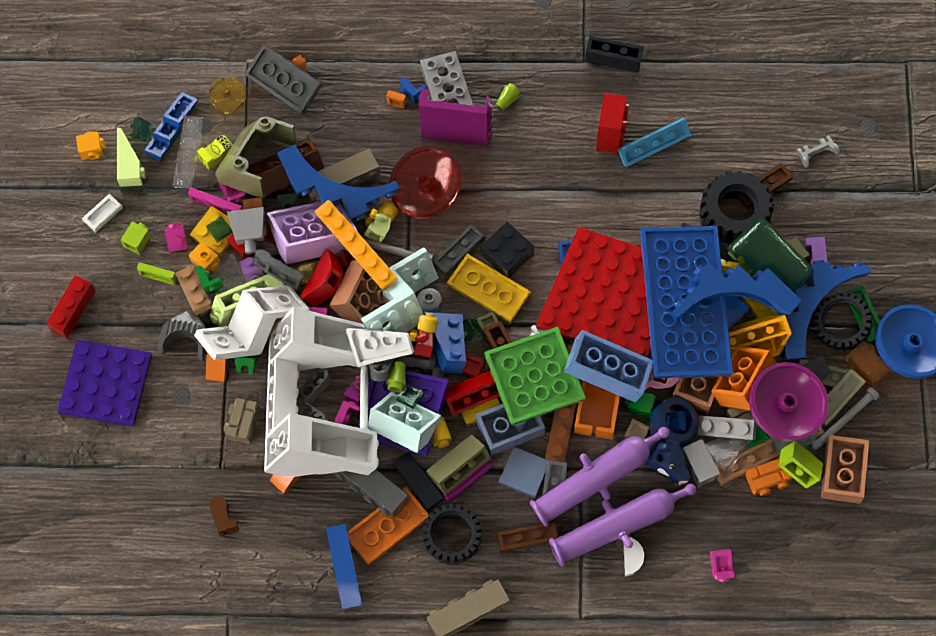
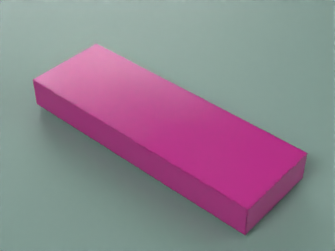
(210, 200)

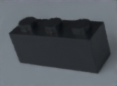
(614, 54)

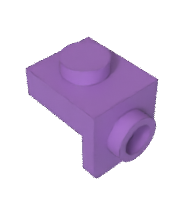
(250, 270)

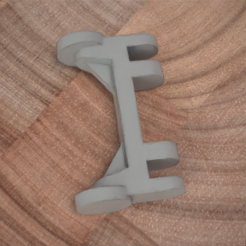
(806, 155)

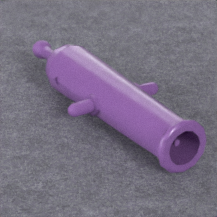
(596, 476)
(617, 523)

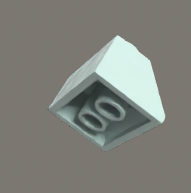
(403, 424)

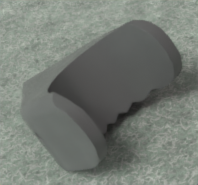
(181, 326)

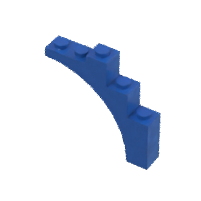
(353, 199)
(736, 282)
(821, 282)

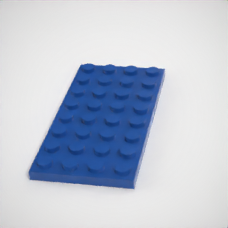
(699, 338)

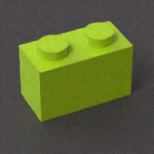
(800, 464)

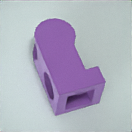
(816, 248)

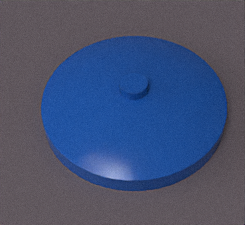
(908, 341)

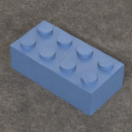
(608, 366)

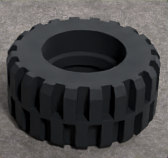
(729, 186)

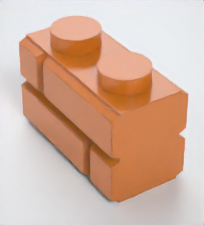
(766, 477)

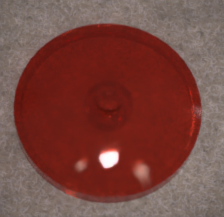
(426, 181)

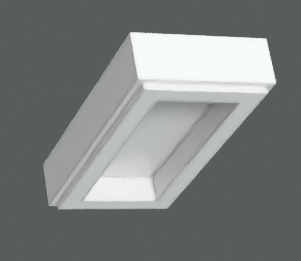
(102, 213)

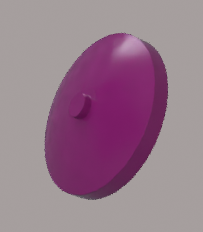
(788, 402)

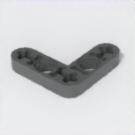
(381, 370)
(305, 405)

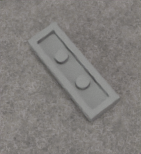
(727, 427)

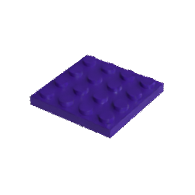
(105, 383)
(434, 396)

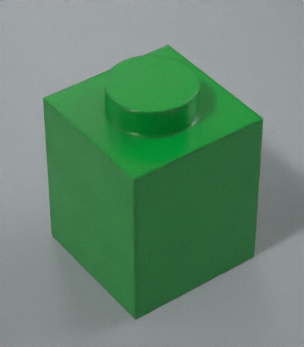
(642, 406)

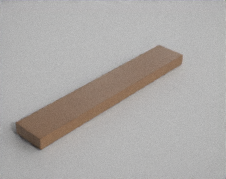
(753, 457)

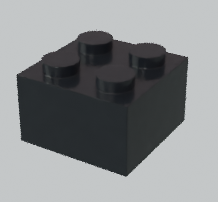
(507, 250)

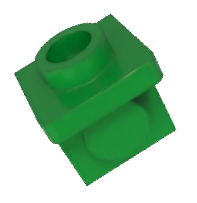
(209, 285)

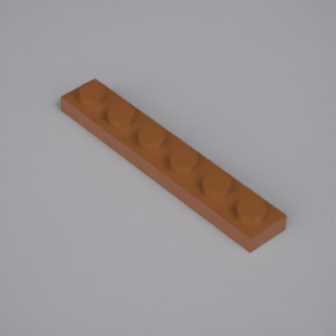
(560, 430)

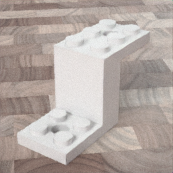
(250, 322)

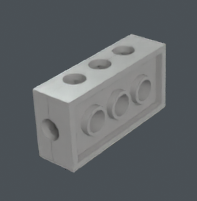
(445, 79)

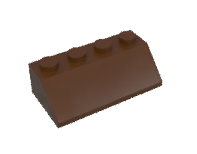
(273, 173)

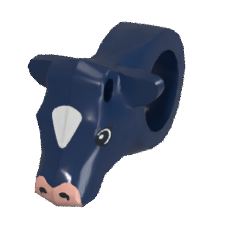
(667, 453)

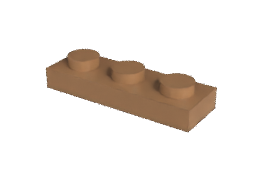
(193, 290)

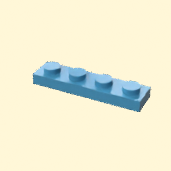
(654, 142)

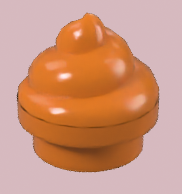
(300, 62)

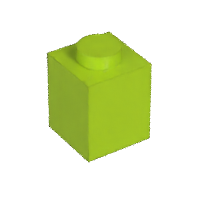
(136, 237)

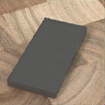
(283, 79)

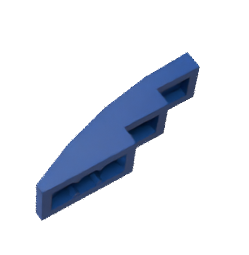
(170, 127)
(343, 566)

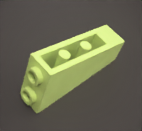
(226, 302)

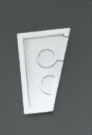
(377, 346)

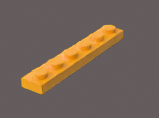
(356, 245)

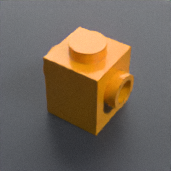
(90, 145)
(206, 257)

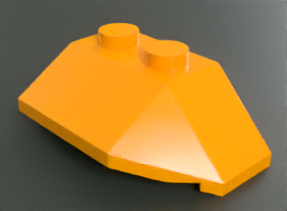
(762, 333)

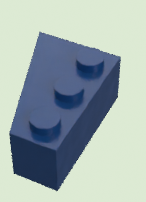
(449, 343)

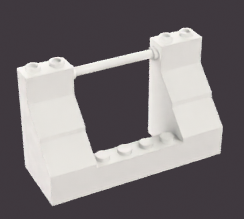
(302, 443)

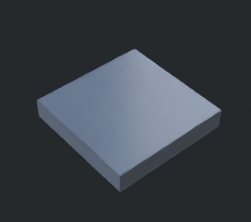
(523, 472)

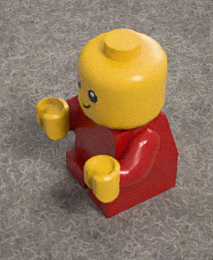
(424, 339)

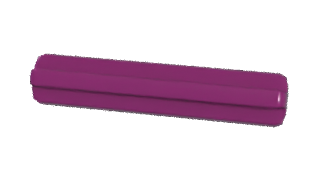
(468, 481)

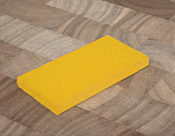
(488, 288)

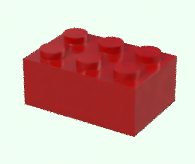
(612, 123)

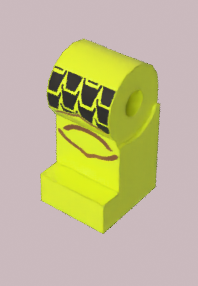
(214, 152)

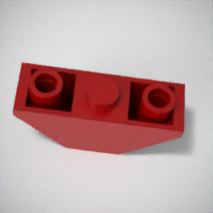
(324, 279)

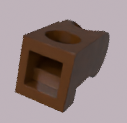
(219, 510)

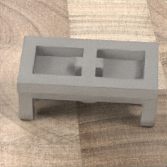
(700, 463)

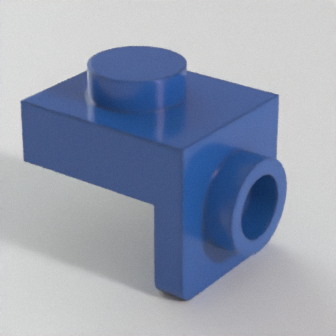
(410, 91)

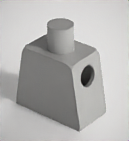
(248, 227)

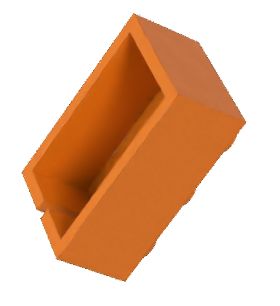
(596, 412)

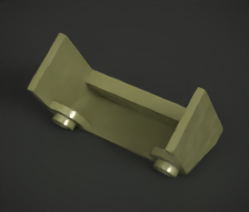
(234, 166)

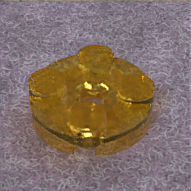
(227, 85)

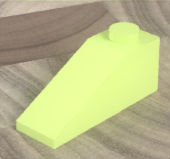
(128, 165)

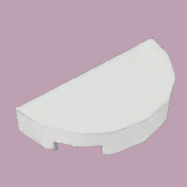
(633, 558)

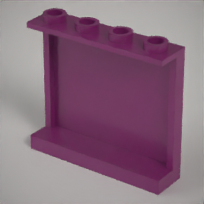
(455, 121)

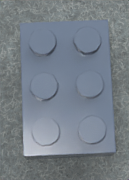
(499, 433)

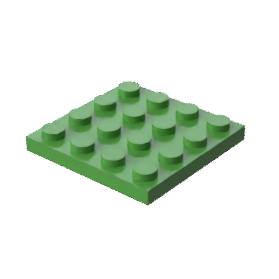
(533, 376)

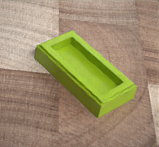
(157, 273)

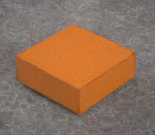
(396, 99)

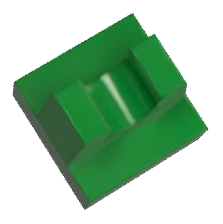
(249, 361)

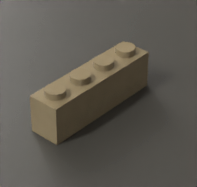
(350, 171)
(468, 610)

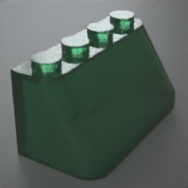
(763, 247)

